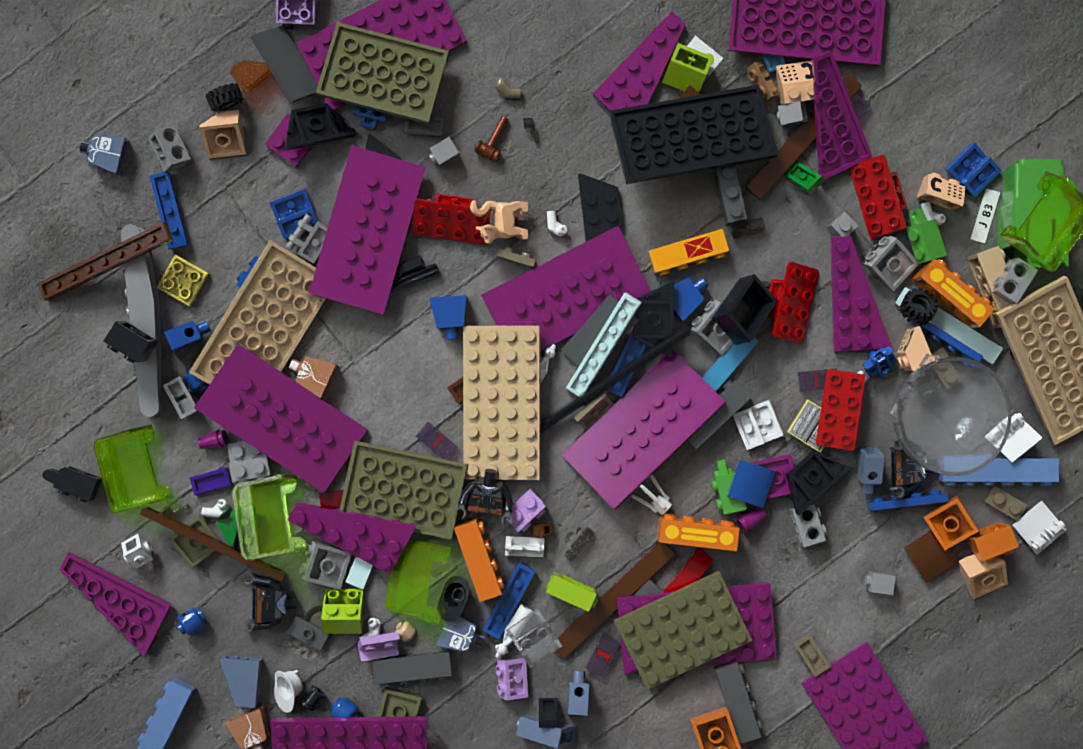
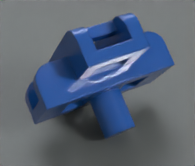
(369, 114)
(878, 360)

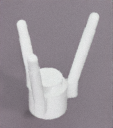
(660, 504)

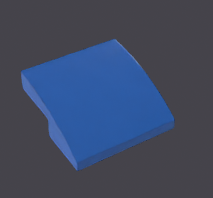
(973, 169)
(291, 209)
(751, 483)

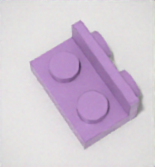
(525, 510)
(378, 646)
(512, 679)

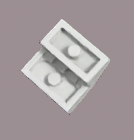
(758, 424)

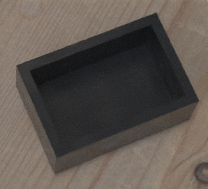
(745, 309)

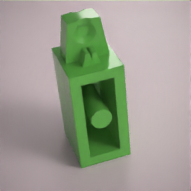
(925, 237)
(721, 485)

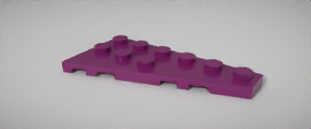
(640, 72)
(838, 130)
(854, 310)
(362, 535)
(121, 602)

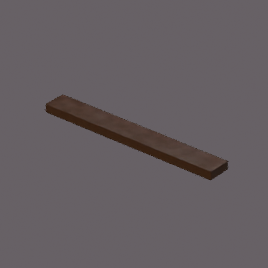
(792, 149)
(105, 261)
(210, 542)
(607, 603)

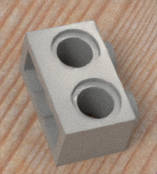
(166, 149)
(1018, 284)
(181, 397)
(803, 526)

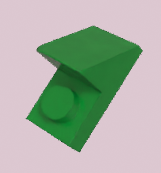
(804, 178)
(229, 530)

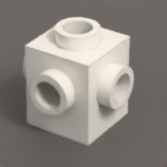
(137, 551)

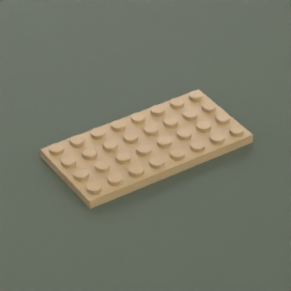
(265, 314)
(1048, 348)
(502, 401)

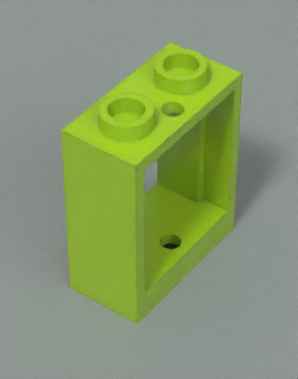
(572, 591)

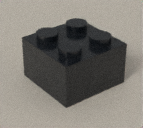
(130, 341)

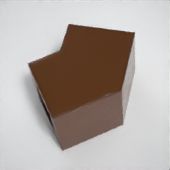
(542, 529)

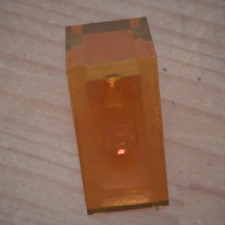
(249, 73)

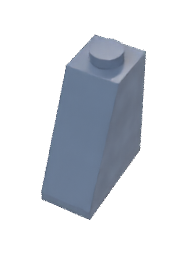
(243, 679)
(528, 728)

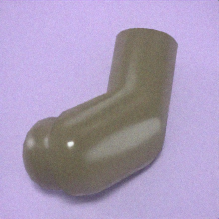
(505, 91)

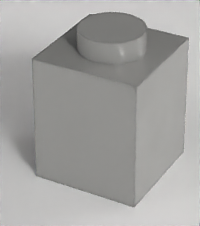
(792, 114)
(443, 152)
(842, 225)
(880, 582)

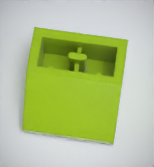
(687, 68)
(342, 611)

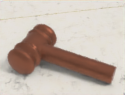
(488, 149)

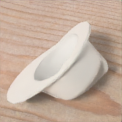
(286, 688)

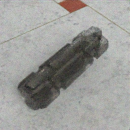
(579, 544)

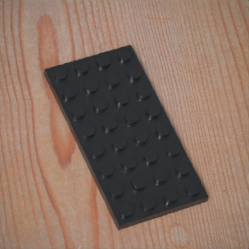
(692, 134)

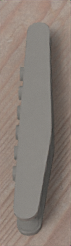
(145, 314)

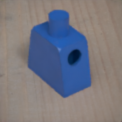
(688, 297)
(449, 313)
(178, 337)

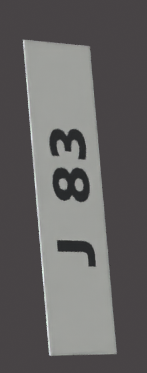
(985, 215)

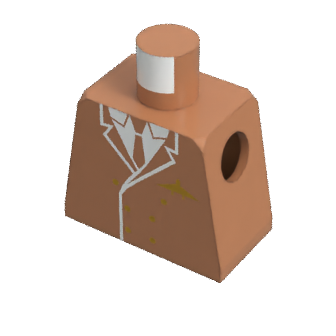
(314, 374)
(249, 728)

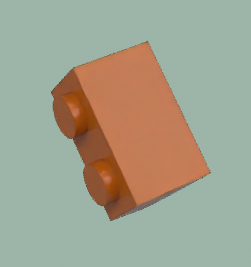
(951, 522)
(992, 541)

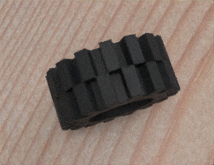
(224, 97)
(923, 299)

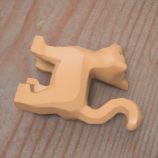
(504, 220)

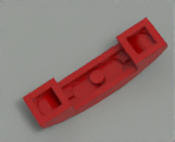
(691, 571)

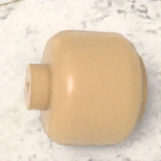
(406, 631)

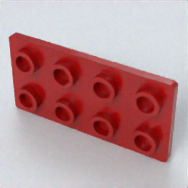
(879, 196)
(448, 219)
(794, 302)
(840, 409)

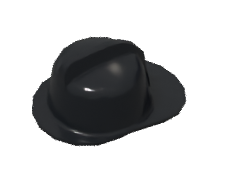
(454, 598)

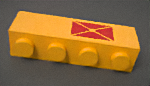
(688, 251)

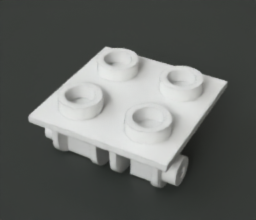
(1020, 438)
(1039, 527)

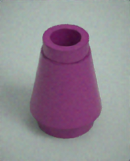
(215, 439)
(750, 520)

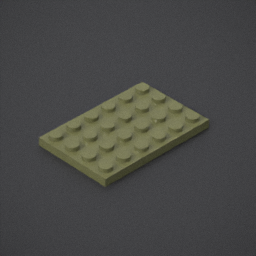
(382, 73)
(404, 488)
(683, 630)

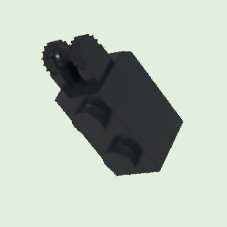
(74, 482)

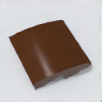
(930, 556)

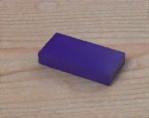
(211, 481)

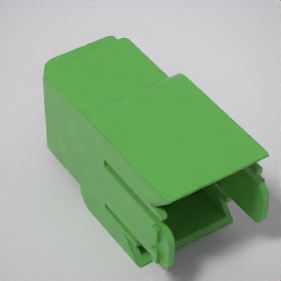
(1021, 196)

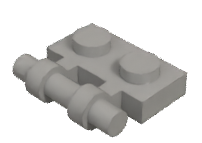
(313, 244)

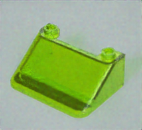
(1052, 224)
(128, 469)
(263, 518)
(411, 580)

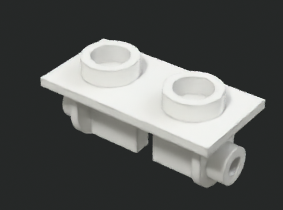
(524, 546)

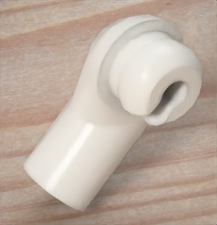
(930, 215)
(554, 226)
(217, 511)
(373, 628)

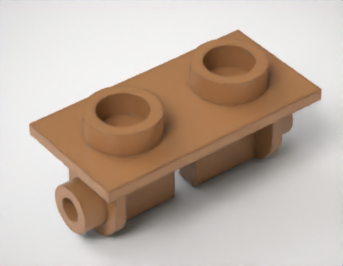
(757, 73)

